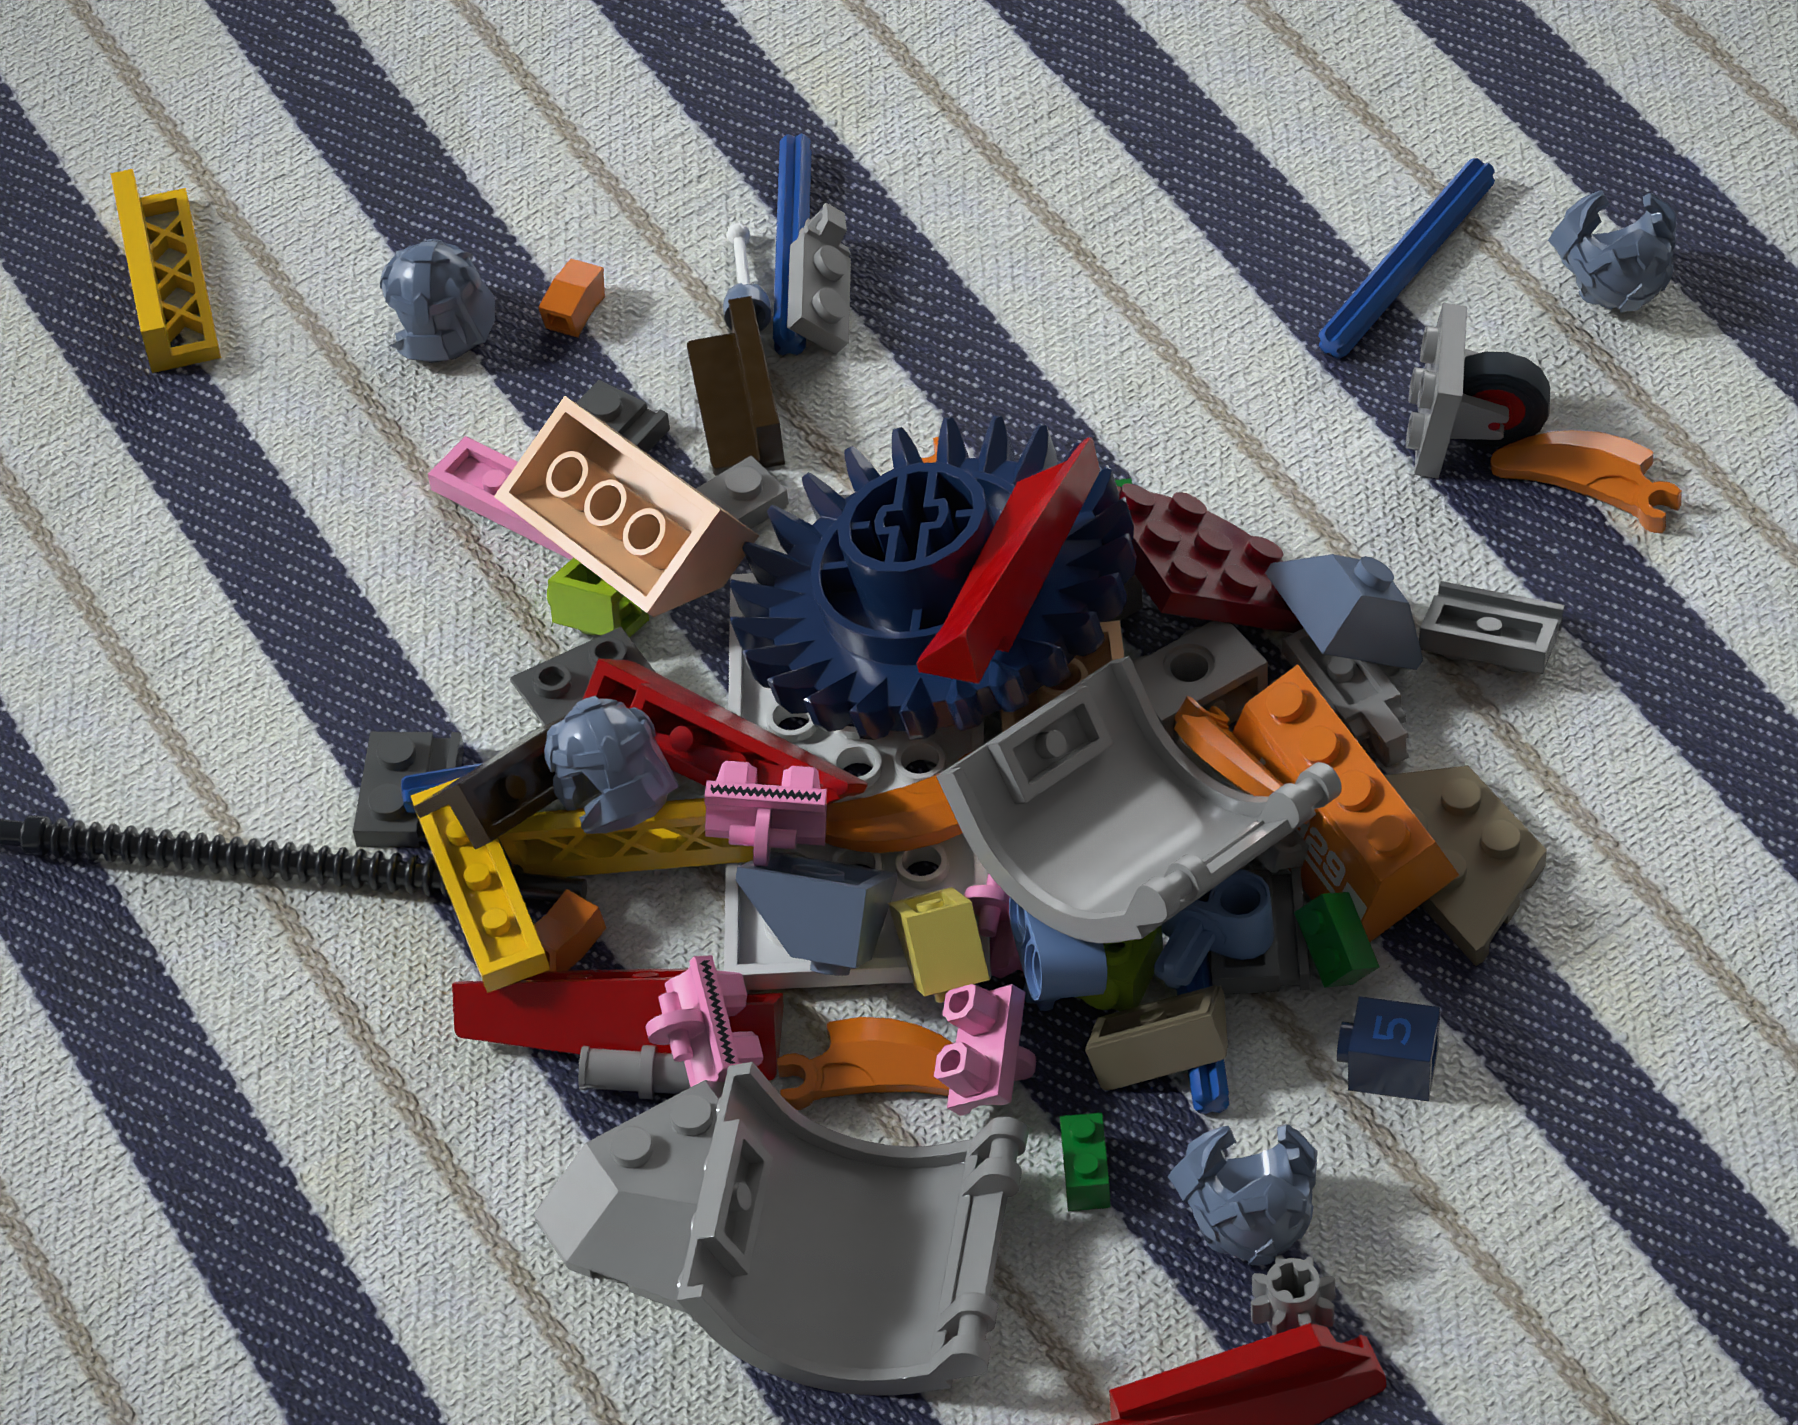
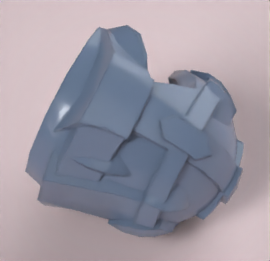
(1618, 266)
(437, 301)
(610, 753)
(1253, 1202)

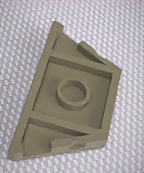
(1483, 843)

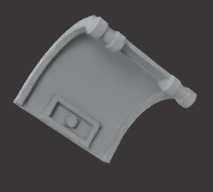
(1104, 817)
(846, 1252)

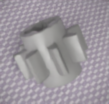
(1292, 1295)

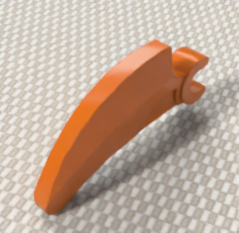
(1594, 466)
(1213, 741)
(893, 819)
(866, 1058)

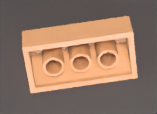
(623, 513)

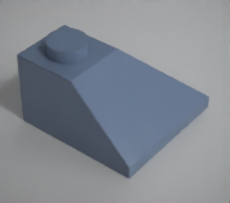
(1350, 608)
(820, 908)

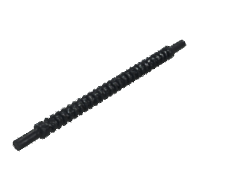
(38, 835)

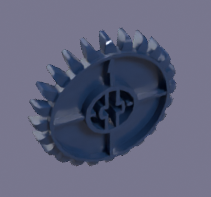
(880, 571)

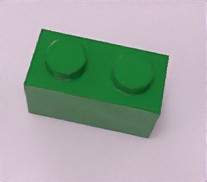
(1336, 939)
(1085, 1162)

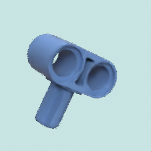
(1227, 920)
(1055, 962)

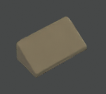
(1159, 1038)

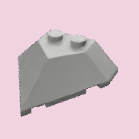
(633, 1196)

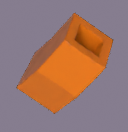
(572, 297)
(569, 930)

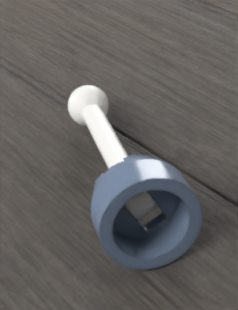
(739, 235)

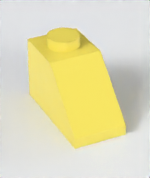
(940, 941)

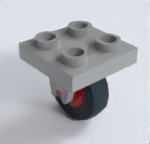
(1470, 394)

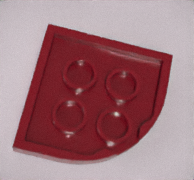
(1204, 563)

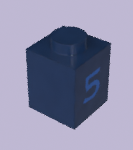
(1391, 1048)

